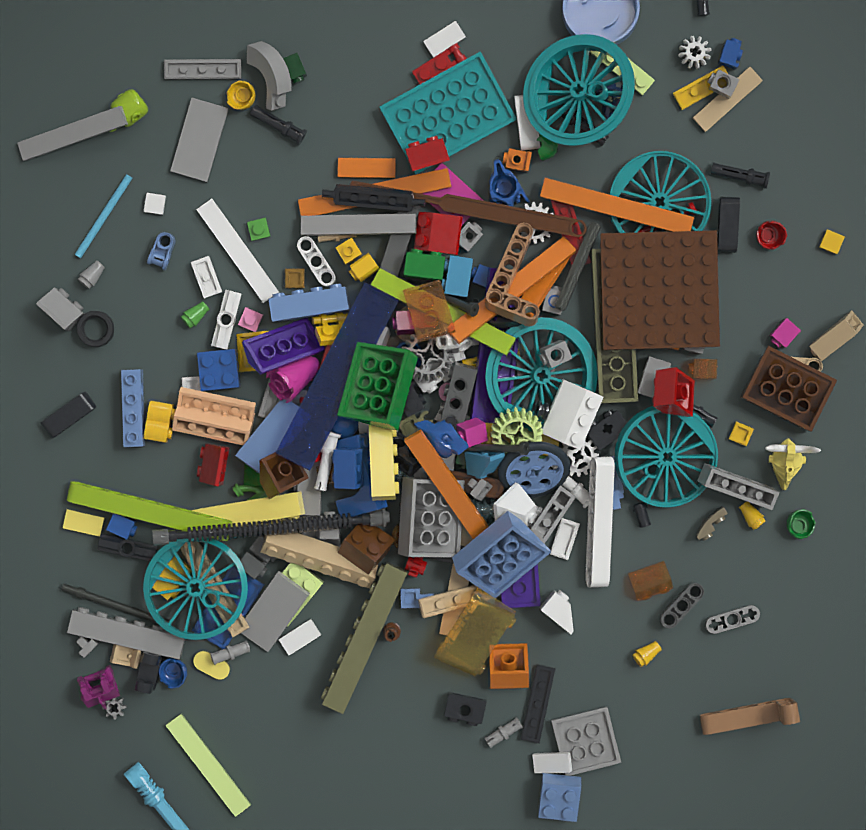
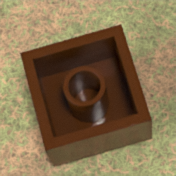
(366, 547)

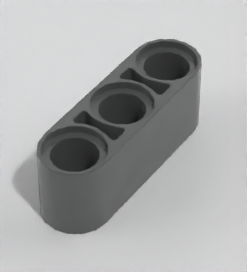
(680, 614)

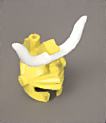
(788, 460)

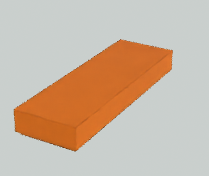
(366, 167)

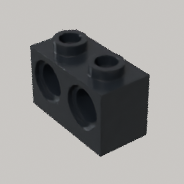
(406, 460)

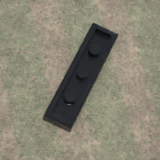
(538, 703)

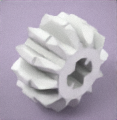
(689, 46)

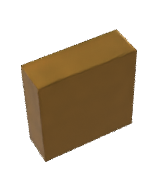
(294, 278)

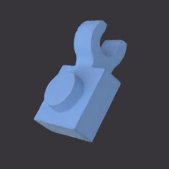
(410, 597)

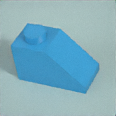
(482, 463)

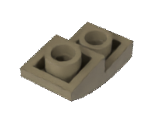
(706, 529)

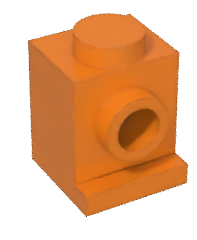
(524, 163)

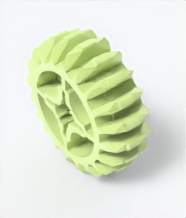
(518, 417)

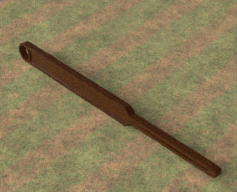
(497, 212)

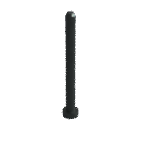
(471, 309)
(523, 448)

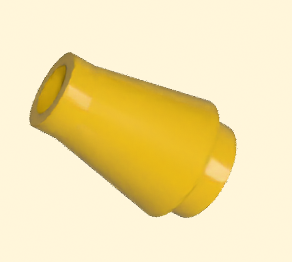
(752, 515)
(646, 654)

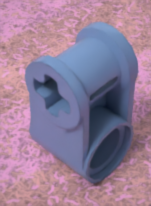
(161, 251)

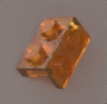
(651, 581)

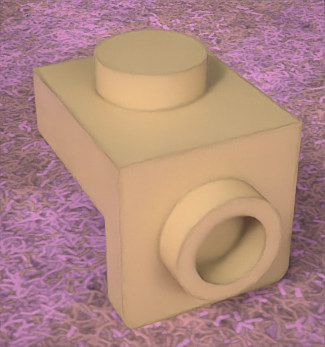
(125, 656)

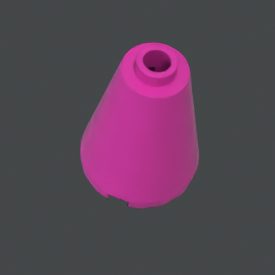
(292, 378)

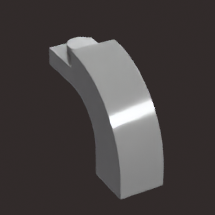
(274, 71)

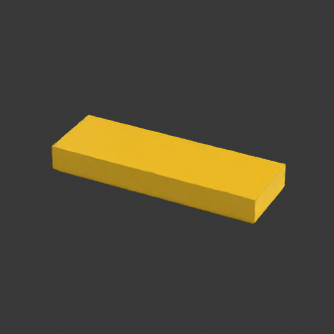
(697, 90)

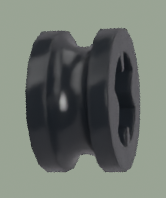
(541, 410)

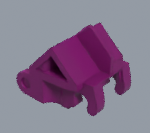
(100, 693)

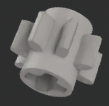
(120, 707)

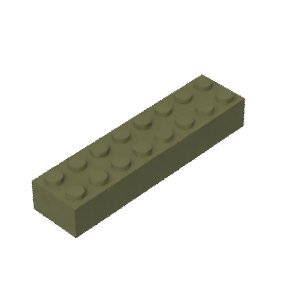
(614, 367)
(364, 639)

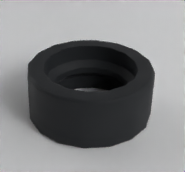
(81, 330)

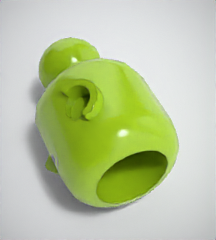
(133, 106)

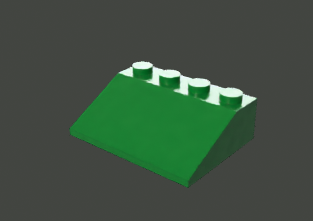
(378, 385)

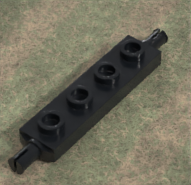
(373, 197)

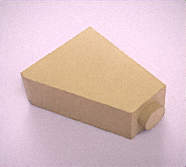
(836, 336)

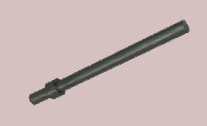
(82, 593)

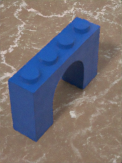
(362, 501)

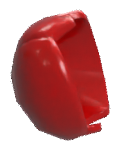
(771, 234)

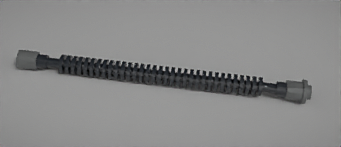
(373, 518)

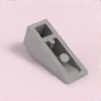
(552, 513)

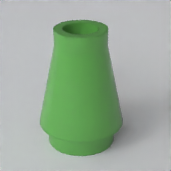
(193, 315)

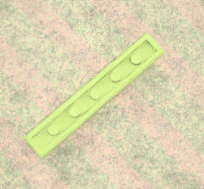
(208, 765)

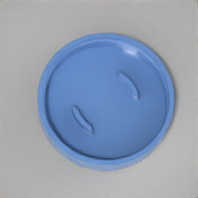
(602, 18)

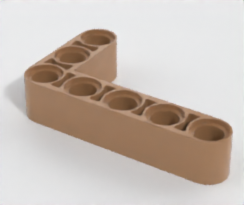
(507, 276)
(780, 710)

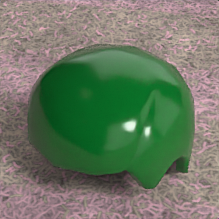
(547, 149)
(800, 523)

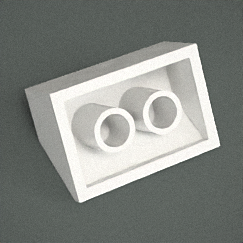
(571, 414)

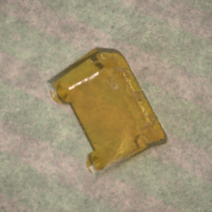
(475, 633)

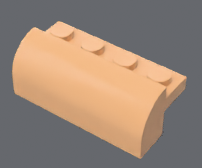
(214, 416)

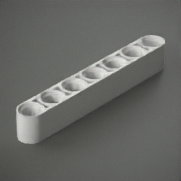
(599, 521)

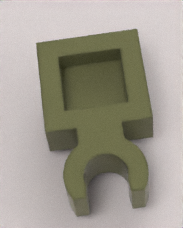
(407, 425)

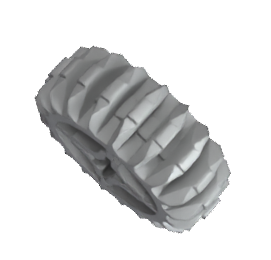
(435, 358)

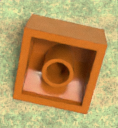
(509, 666)

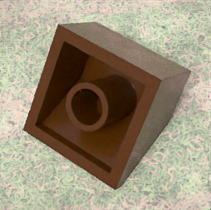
(279, 474)

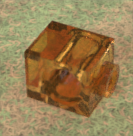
(703, 368)

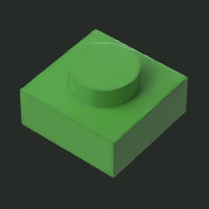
(258, 229)

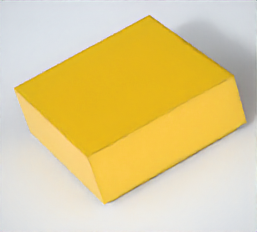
(831, 241)
(741, 433)

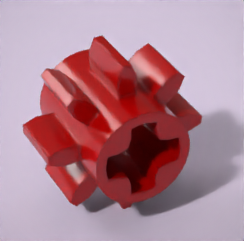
(415, 566)

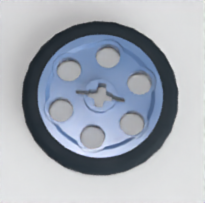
(534, 489)

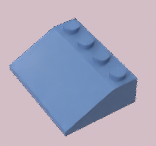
(500, 555)

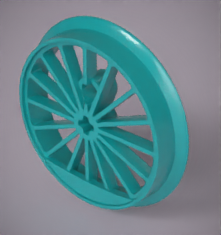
(538, 83)
(582, 347)

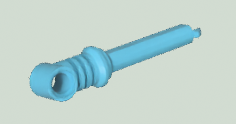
(153, 796)

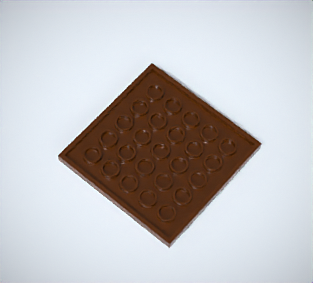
(660, 290)

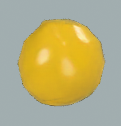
(241, 95)

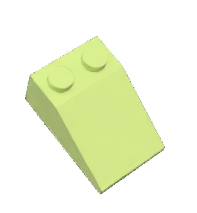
(305, 579)

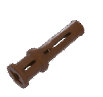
(393, 627)

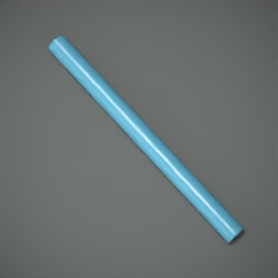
(103, 216)

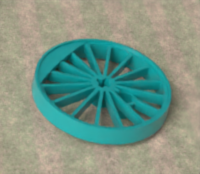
(628, 171)
(697, 426)
(161, 561)

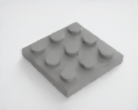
(588, 739)

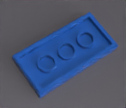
(254, 588)

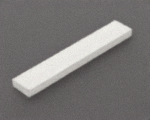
(237, 250)

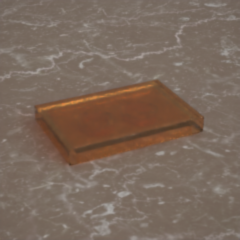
(429, 311)

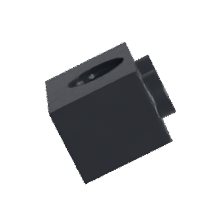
(457, 700)

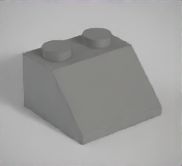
(61, 308)

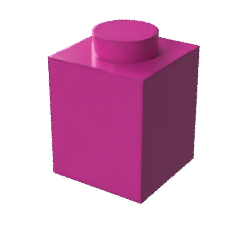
(784, 333)
(472, 431)

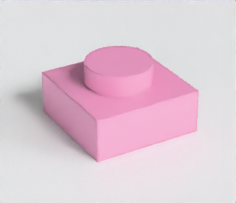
(250, 319)

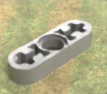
(744, 609)

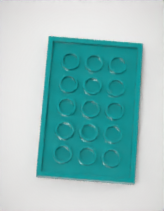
(453, 105)

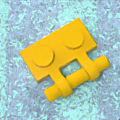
(327, 333)

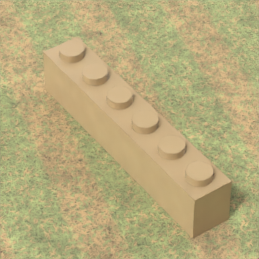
(316, 556)

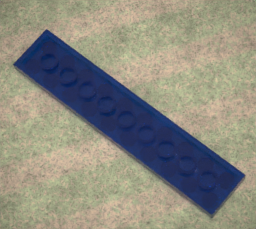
(321, 403)

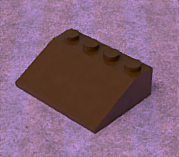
(788, 389)

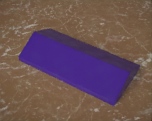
(282, 346)

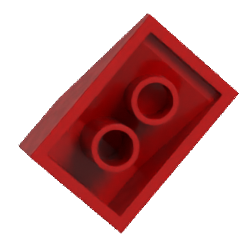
(213, 464)

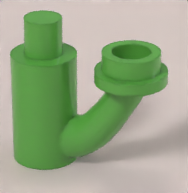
(239, 490)

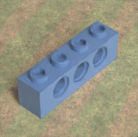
(133, 408)

